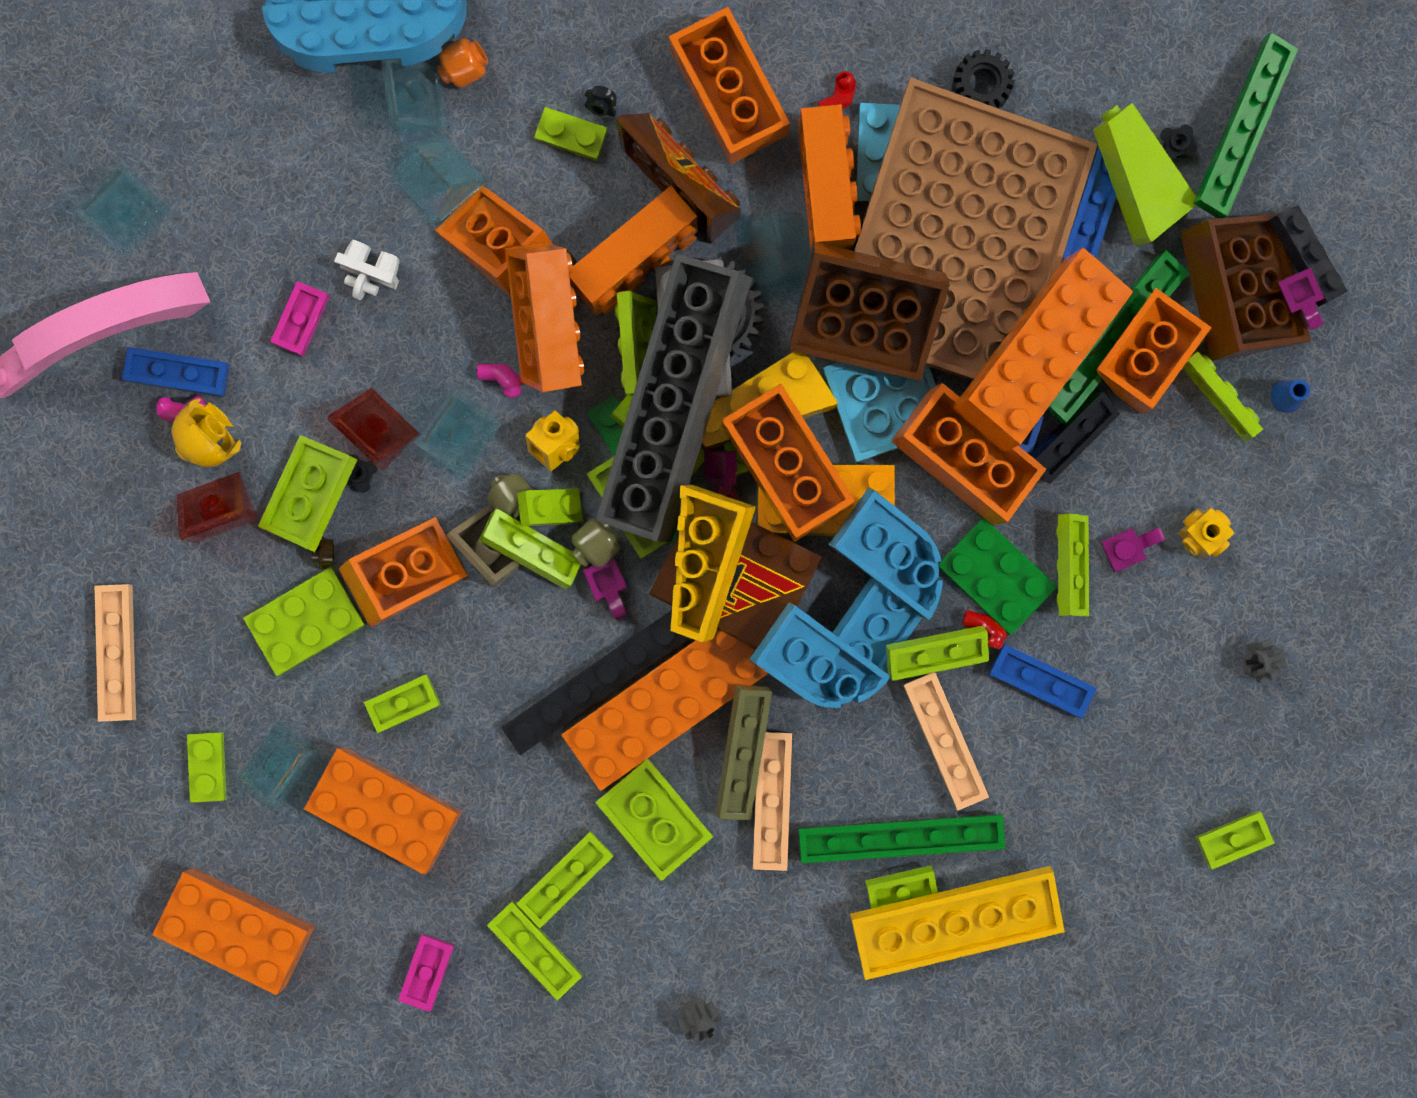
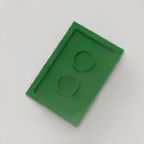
(996, 576)

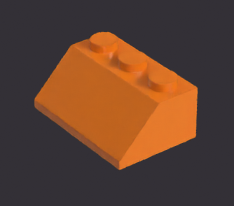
(1151, 351)

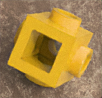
(553, 440)
(1195, 536)

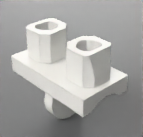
(354, 261)

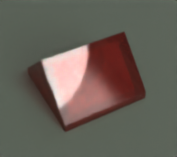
(374, 428)
(214, 509)

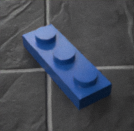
(175, 372)
(1042, 681)

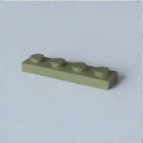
(743, 752)

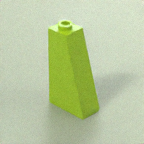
(1142, 174)

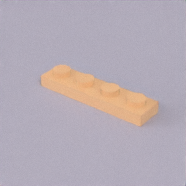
(115, 652)
(945, 741)
(773, 803)

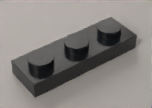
(1307, 251)
(1076, 435)

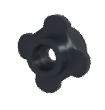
(601, 101)
(1183, 134)
(367, 470)

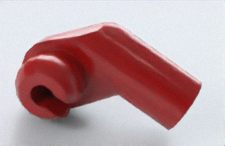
(843, 91)
(996, 633)

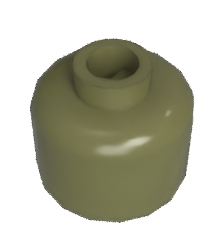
(504, 493)
(596, 543)

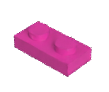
(300, 319)
(426, 972)

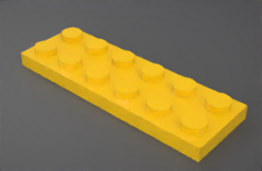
(957, 922)

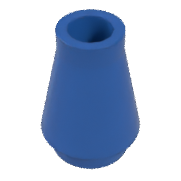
(1284, 398)

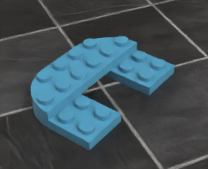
(349, 31)
(902, 589)

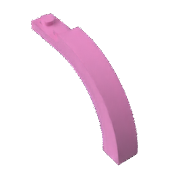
(96, 319)

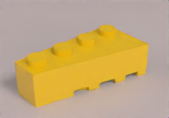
(798, 378)
(707, 556)

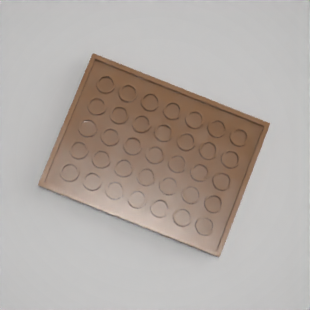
(978, 201)

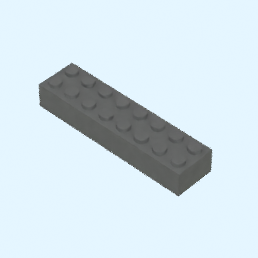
(673, 398)

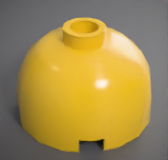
(197, 434)

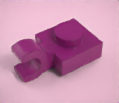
(1302, 293)
(721, 471)
(1127, 549)
(607, 584)

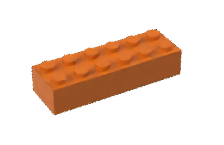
(1043, 350)
(661, 706)

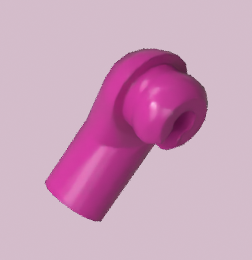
(503, 375)
(168, 409)

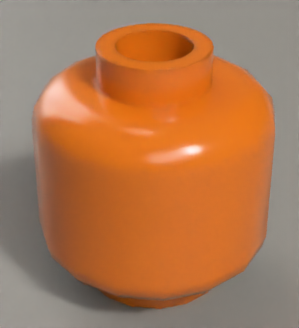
(462, 62)

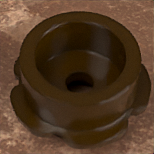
(324, 553)

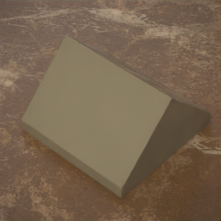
(488, 561)

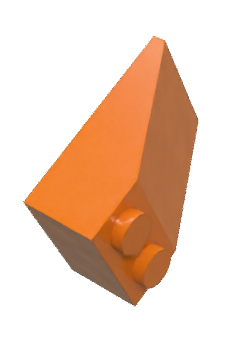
(482, 231)
(402, 571)

